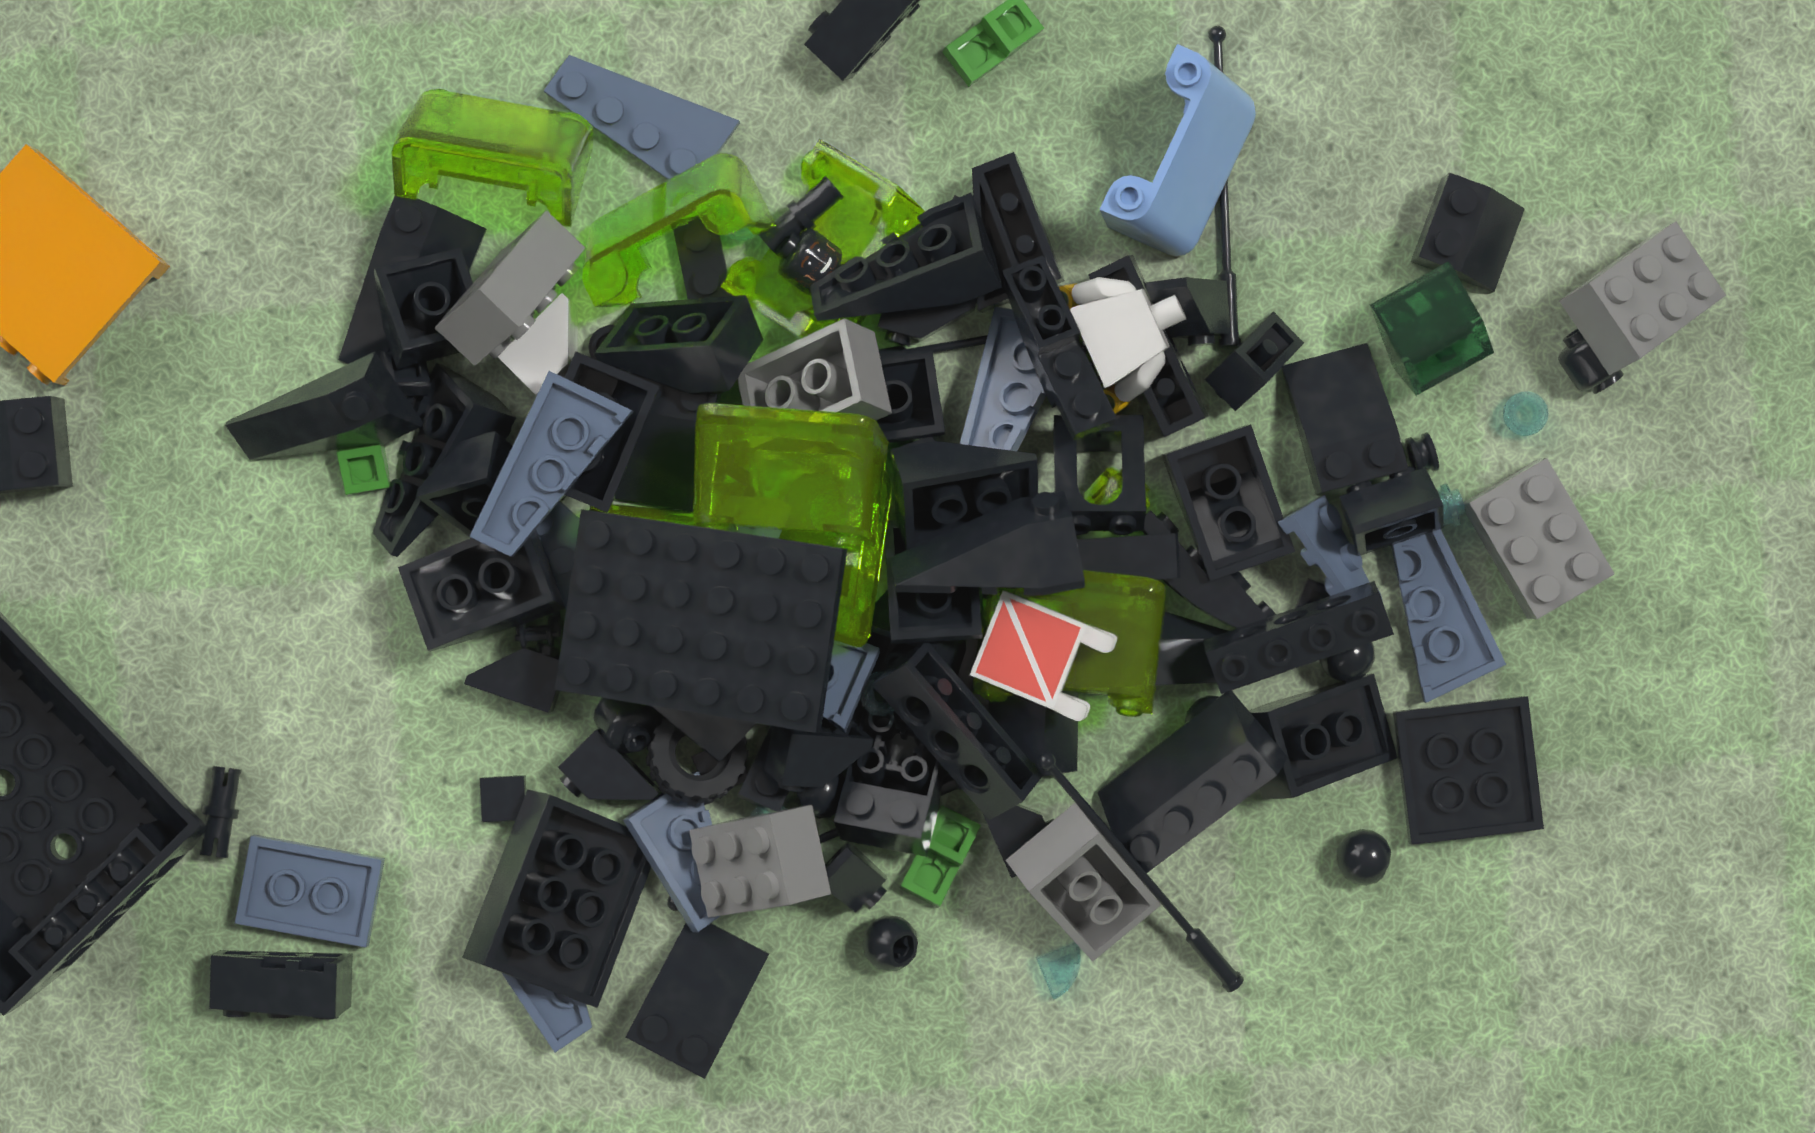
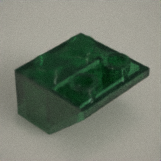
(1431, 329)

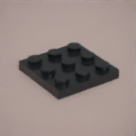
(1468, 770)

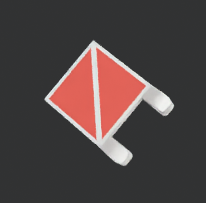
(1033, 650)

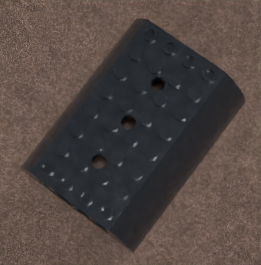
(80, 782)

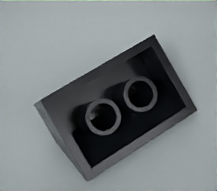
(604, 474)

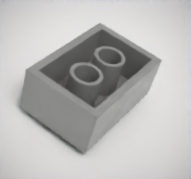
(511, 289)
(1642, 298)
(821, 372)
(1537, 539)
(760, 862)
(1083, 882)

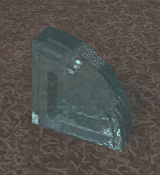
(1060, 968)

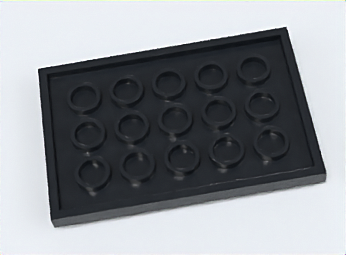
(701, 620)

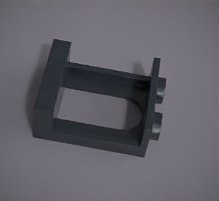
(1129, 509)

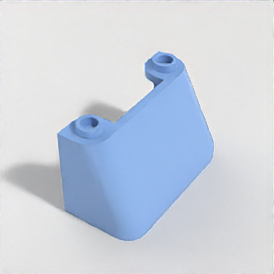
(1196, 166)

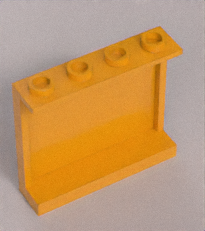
(61, 266)

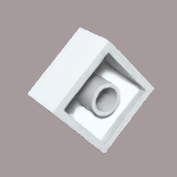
(546, 345)

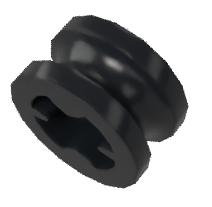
(1422, 453)

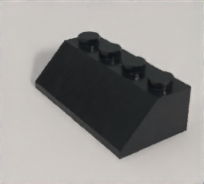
(1190, 780)

